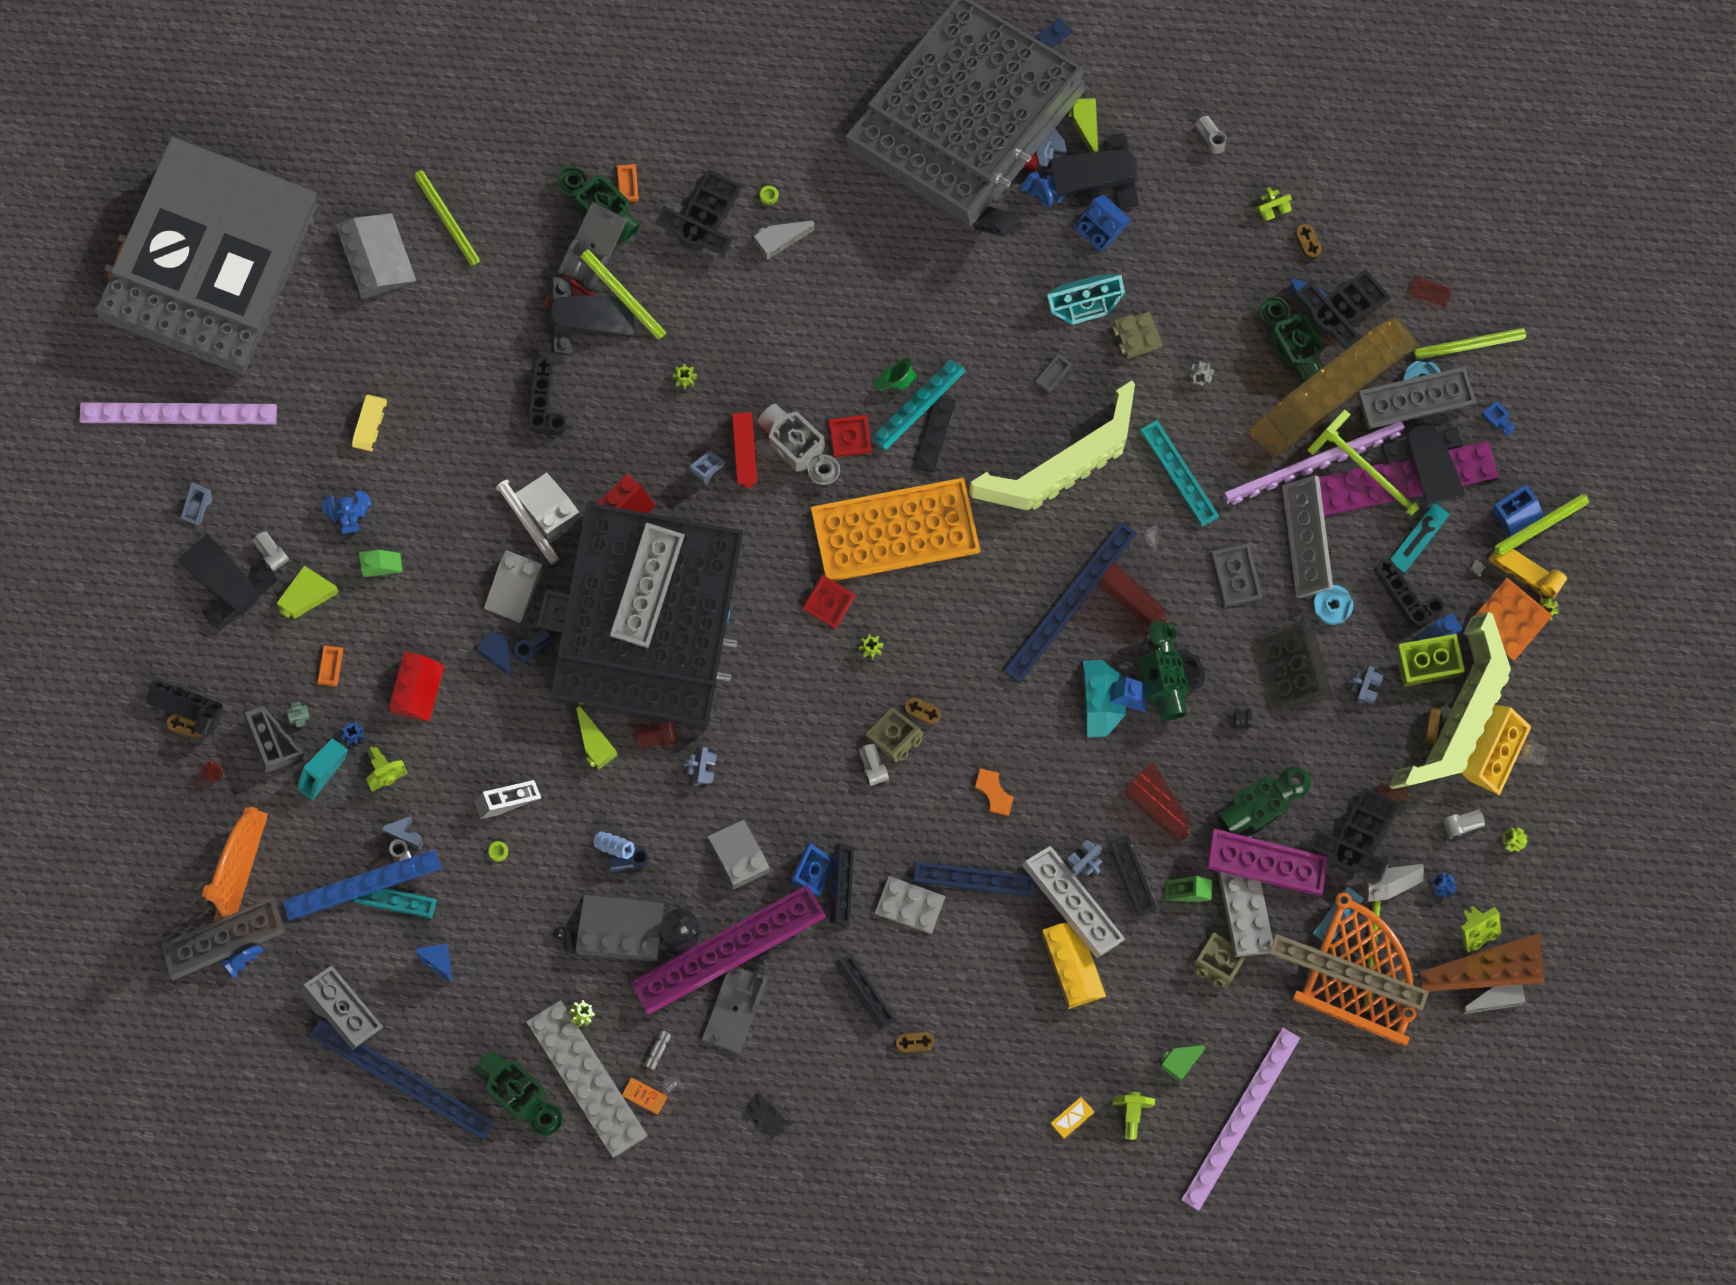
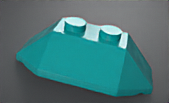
(1086, 298)
(1100, 712)

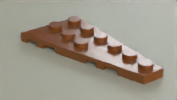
(1503, 965)

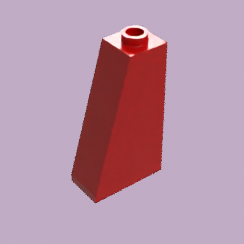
(744, 449)

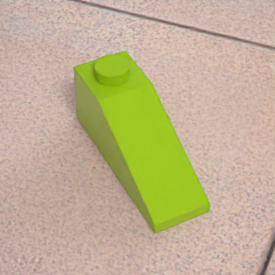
(1085, 122)
(597, 747)

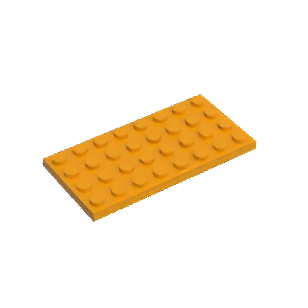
(895, 529)

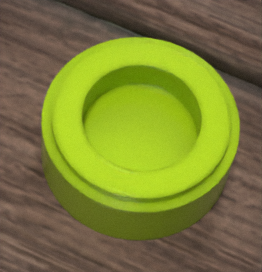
(768, 195)
(498, 851)

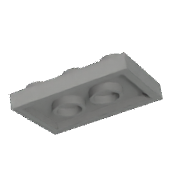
(910, 905)

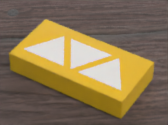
(1072, 1118)

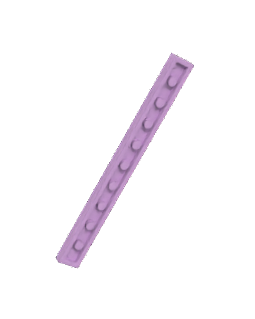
(178, 413)
(1306, 466)
(1240, 1119)

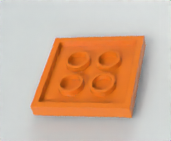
(1516, 617)

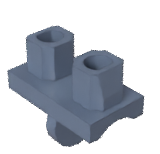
(1365, 695)
(697, 764)
(1091, 852)

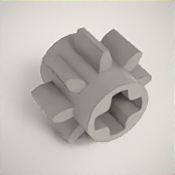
(1201, 373)

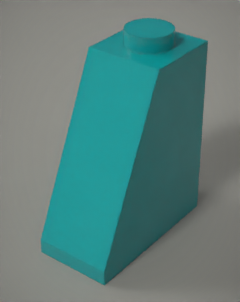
(321, 768)

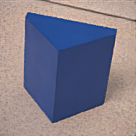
(813, 870)
(437, 959)

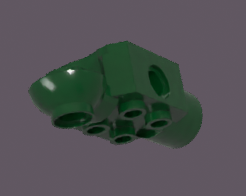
(598, 191)
(1292, 338)
(1164, 673)
(1263, 801)
(518, 1093)

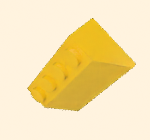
(1497, 749)
(1072, 965)

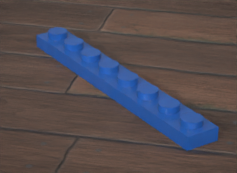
(362, 885)

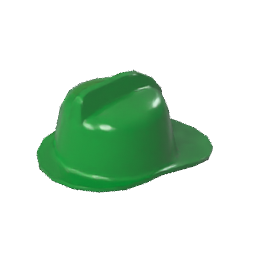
(897, 376)

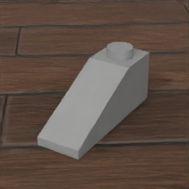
(778, 237)
(506, 798)
(1393, 883)
(1497, 998)

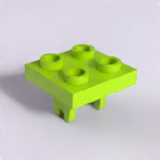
(1480, 928)

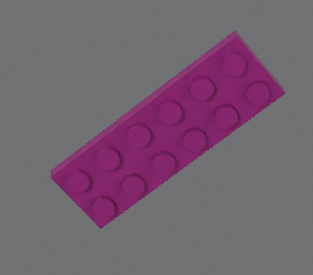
(1266, 862)

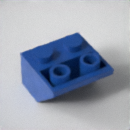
(1102, 222)
(1517, 511)

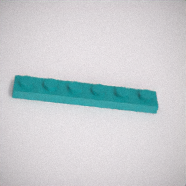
(918, 404)
(1179, 473)

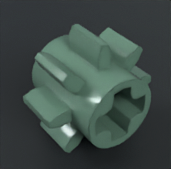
(298, 714)

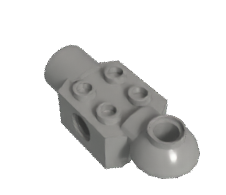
(798, 444)

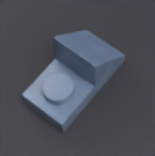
(1052, 145)
(706, 467)
(196, 504)
(399, 829)

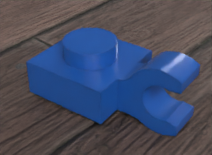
(1498, 416)

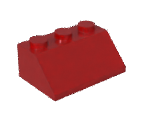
(628, 495)
(416, 686)

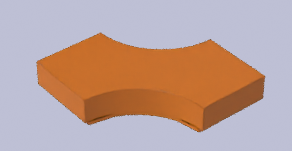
(989, 784)

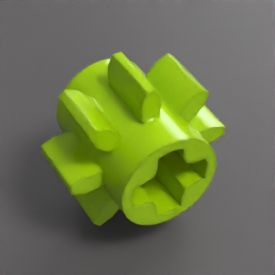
(684, 381)
(1547, 602)
(870, 640)
(1514, 839)
(576, 1015)

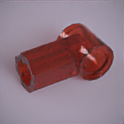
(660, 735)

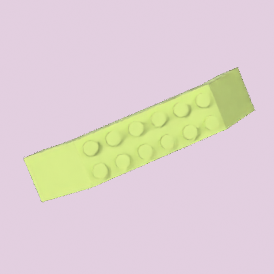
(1064, 467)
(1470, 709)

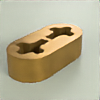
(1312, 239)
(924, 706)
(1432, 725)
(182, 730)
(913, 1037)

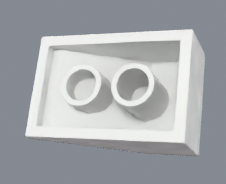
(548, 506)

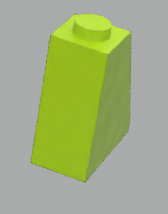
(305, 593)

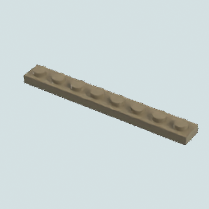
(1349, 972)

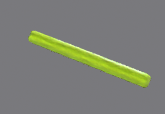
(447, 218)
(623, 294)
(1468, 344)
(1541, 524)

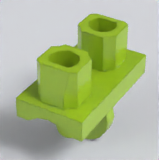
(1266, 209)

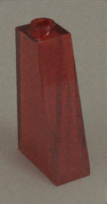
(1131, 595)
(1158, 802)

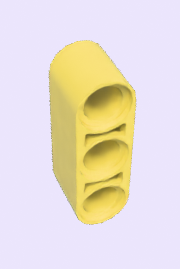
(368, 422)

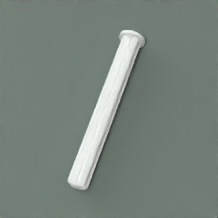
(527, 521)

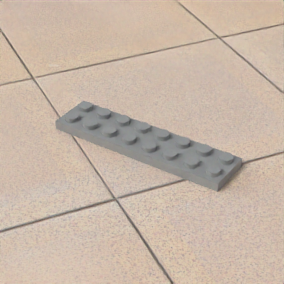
(587, 1079)

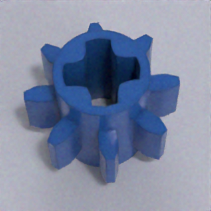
(355, 738)
(1443, 885)

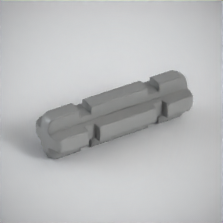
(657, 1049)

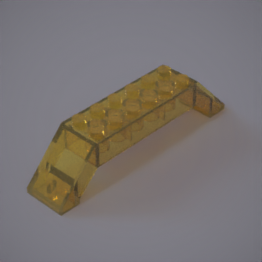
(1333, 386)

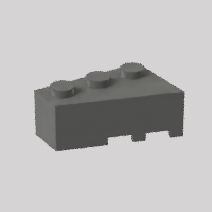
(270, 741)

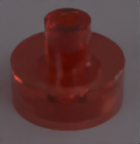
(212, 771)

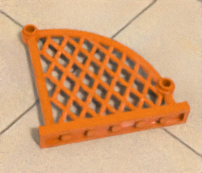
(235, 863)
(1308, 998)

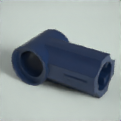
(533, 644)
(620, 864)

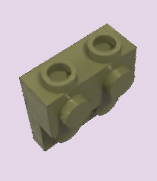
(1136, 335)
(895, 735)
(1218, 961)

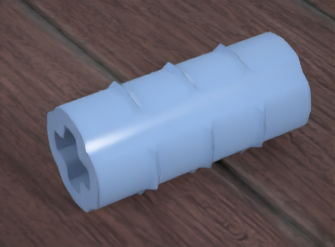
(614, 845)

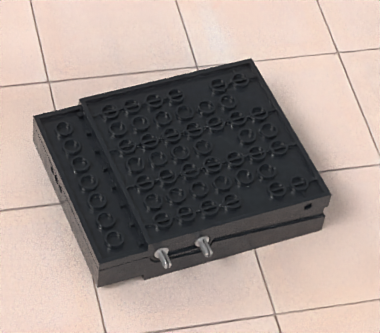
(680, 668)

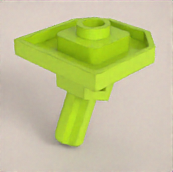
(385, 772)
(1133, 1103)

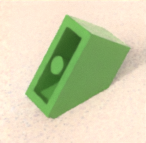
(380, 563)
(1188, 889)
(1181, 1060)

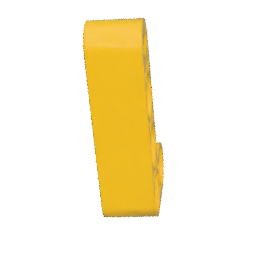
(1529, 573)

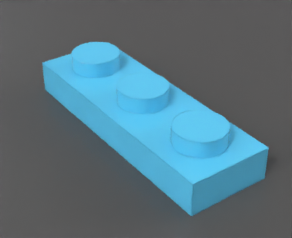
(1321, 930)

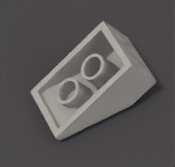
(513, 586)
(739, 854)

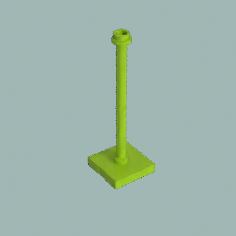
(1332, 435)

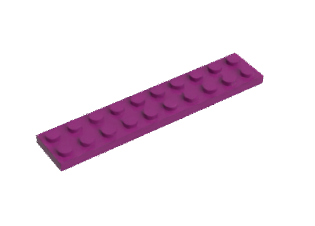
(1358, 489)
(727, 949)

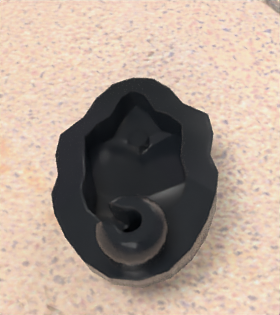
(1192, 668)

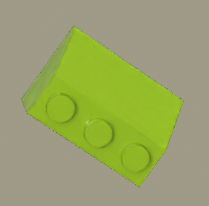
(1430, 660)

